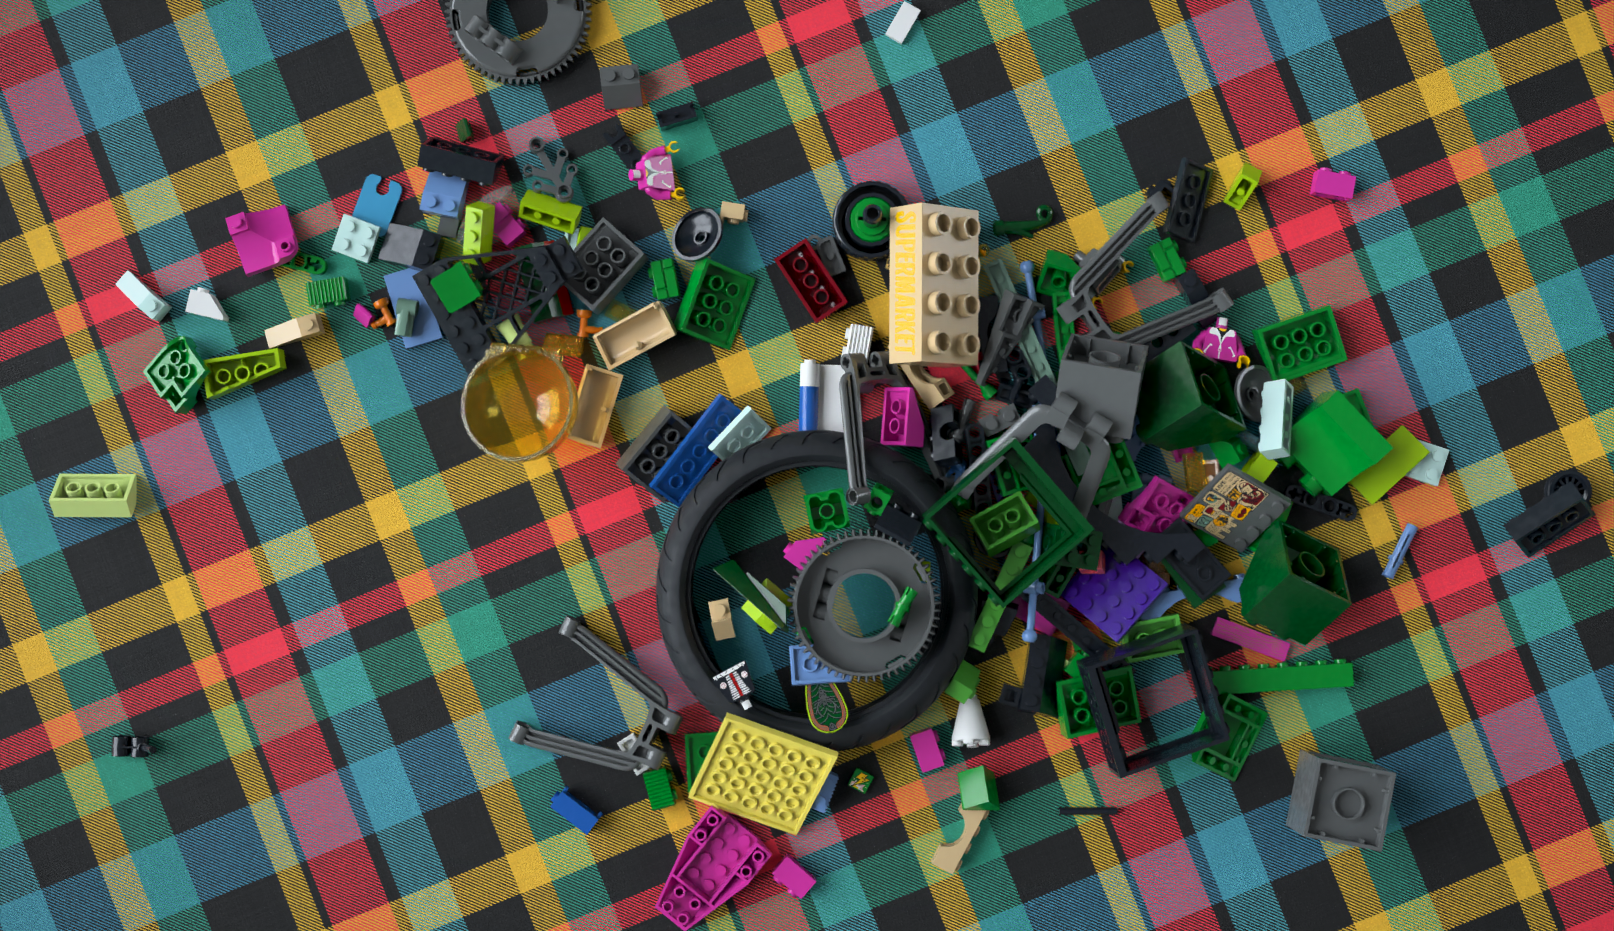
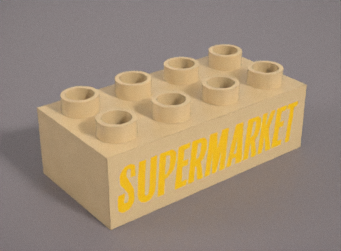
(934, 286)

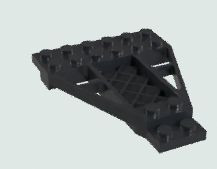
(467, 326)

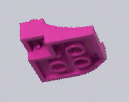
(263, 238)
(1155, 506)

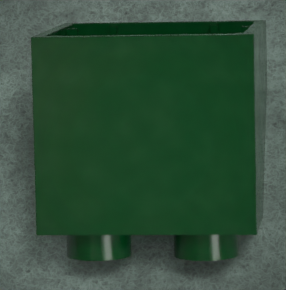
(1186, 401)
(1294, 584)

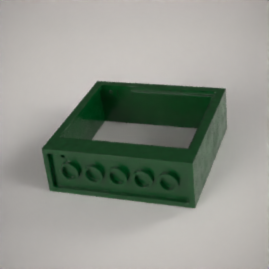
(1046, 493)

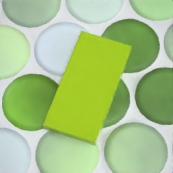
(1392, 467)

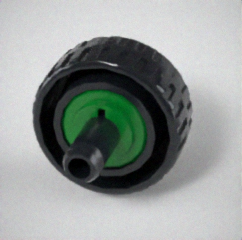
(863, 220)

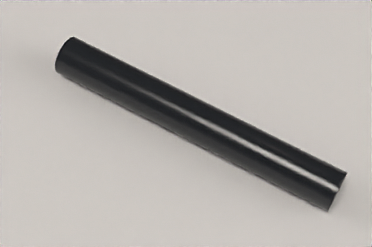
(1087, 810)

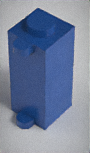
(574, 810)

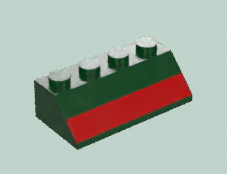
(559, 305)

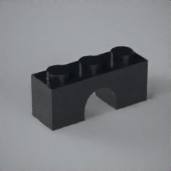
(943, 421)

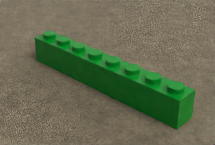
(1283, 676)

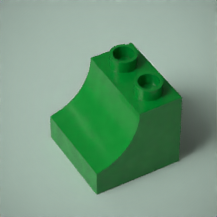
(1332, 444)

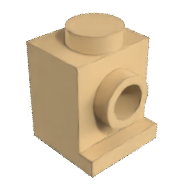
(733, 213)

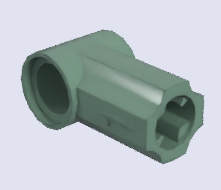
(406, 313)

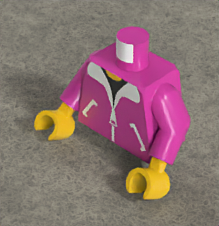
(656, 174)
(1221, 344)

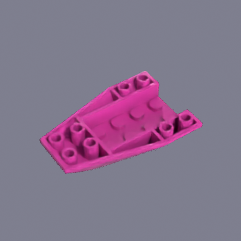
(711, 868)

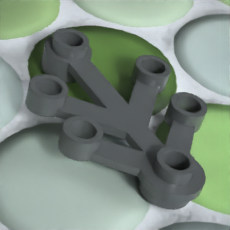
(551, 173)

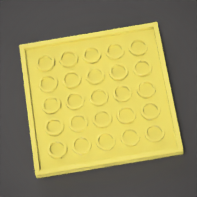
(762, 774)

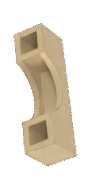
(930, 388)
(949, 855)

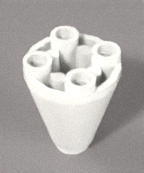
(970, 725)

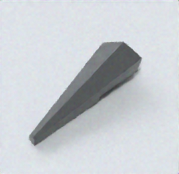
(1012, 318)

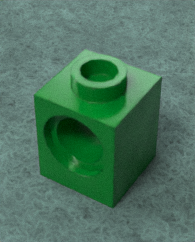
(884, 494)

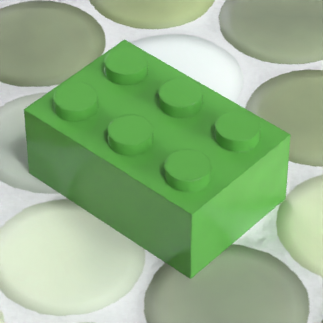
(1004, 524)
(1150, 626)

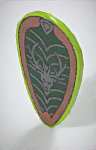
(826, 707)

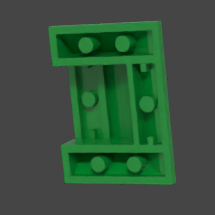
(1118, 476)
(1244, 724)

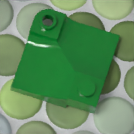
(177, 373)

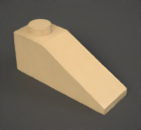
(295, 330)

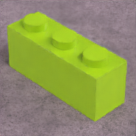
(550, 211)
(478, 230)

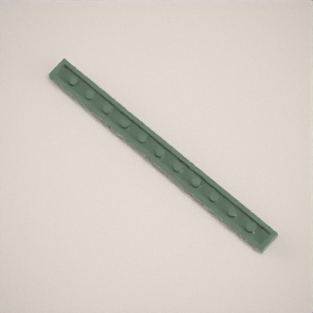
(1033, 353)

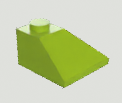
(758, 616)

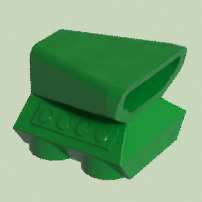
(827, 511)

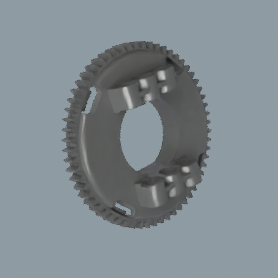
(503, 57)
(816, 594)

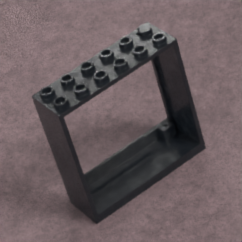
(1106, 719)

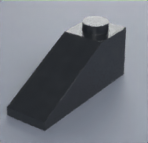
(1192, 292)

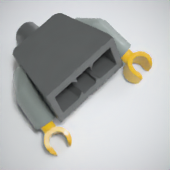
(1106, 277)

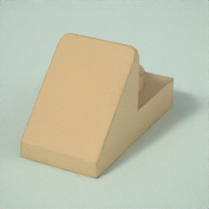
(721, 619)

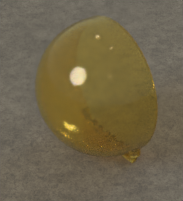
(519, 402)

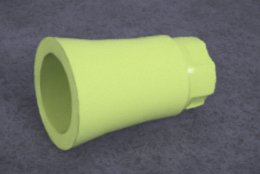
(509, 332)

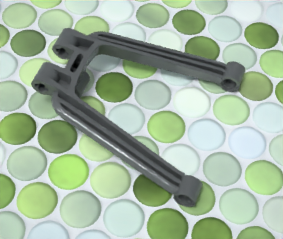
(1081, 305)
(861, 380)
(1071, 433)
(658, 717)

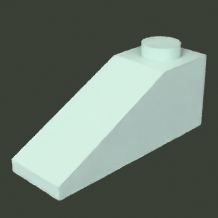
(143, 296)

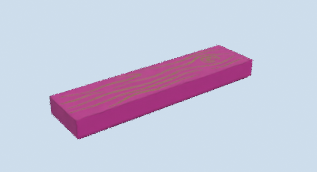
(1250, 639)

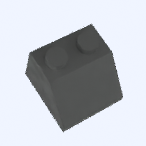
(621, 86)

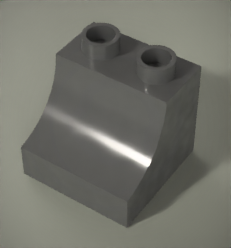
(1105, 380)

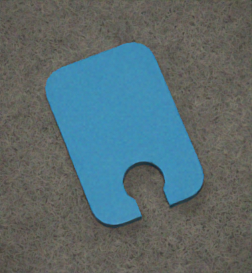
(375, 207)

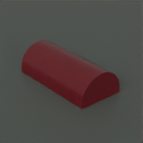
(811, 281)

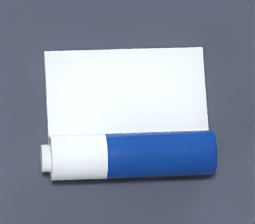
(820, 397)

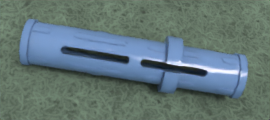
(1408, 533)

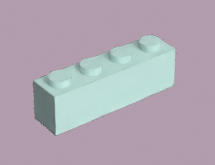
(1276, 419)

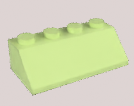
(94, 495)

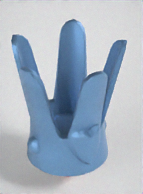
(958, 469)

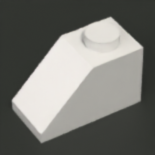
(205, 305)

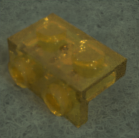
(567, 344)

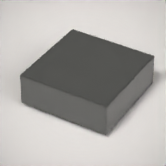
(448, 227)

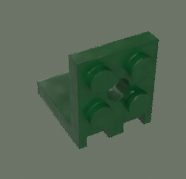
(1086, 560)

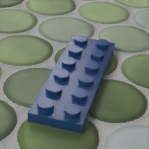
(693, 456)

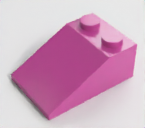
(901, 418)

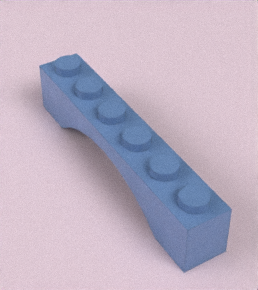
(1170, 597)

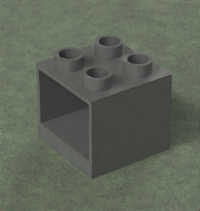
(1341, 800)

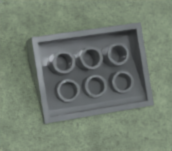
(607, 263)
(653, 448)

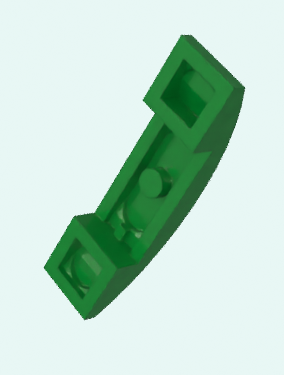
(1061, 330)

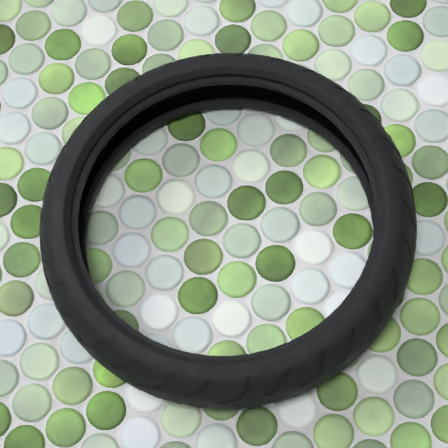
(800, 450)

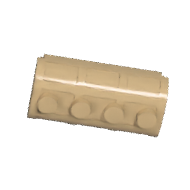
(634, 334)
(596, 402)

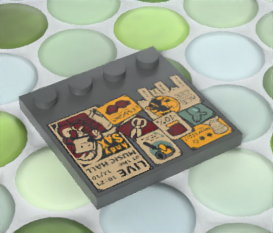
(1235, 508)

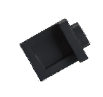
(1164, 186)

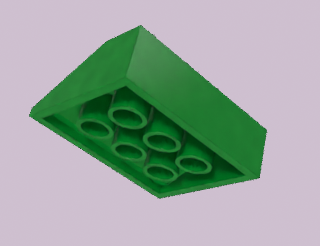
(714, 303)
(1300, 344)
(1074, 709)

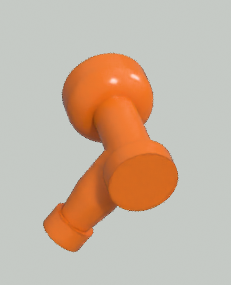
(387, 318)
(585, 330)

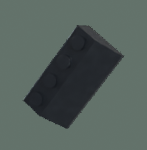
(460, 161)
(1549, 519)
(1042, 670)

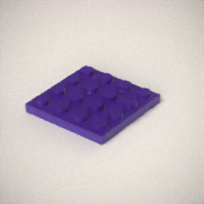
(1115, 598)

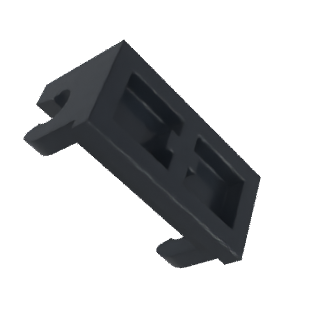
(677, 116)

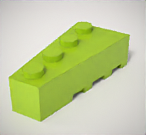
(240, 370)

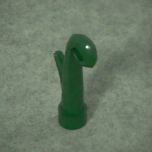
(1021, 227)

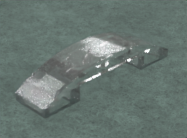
(500, 195)

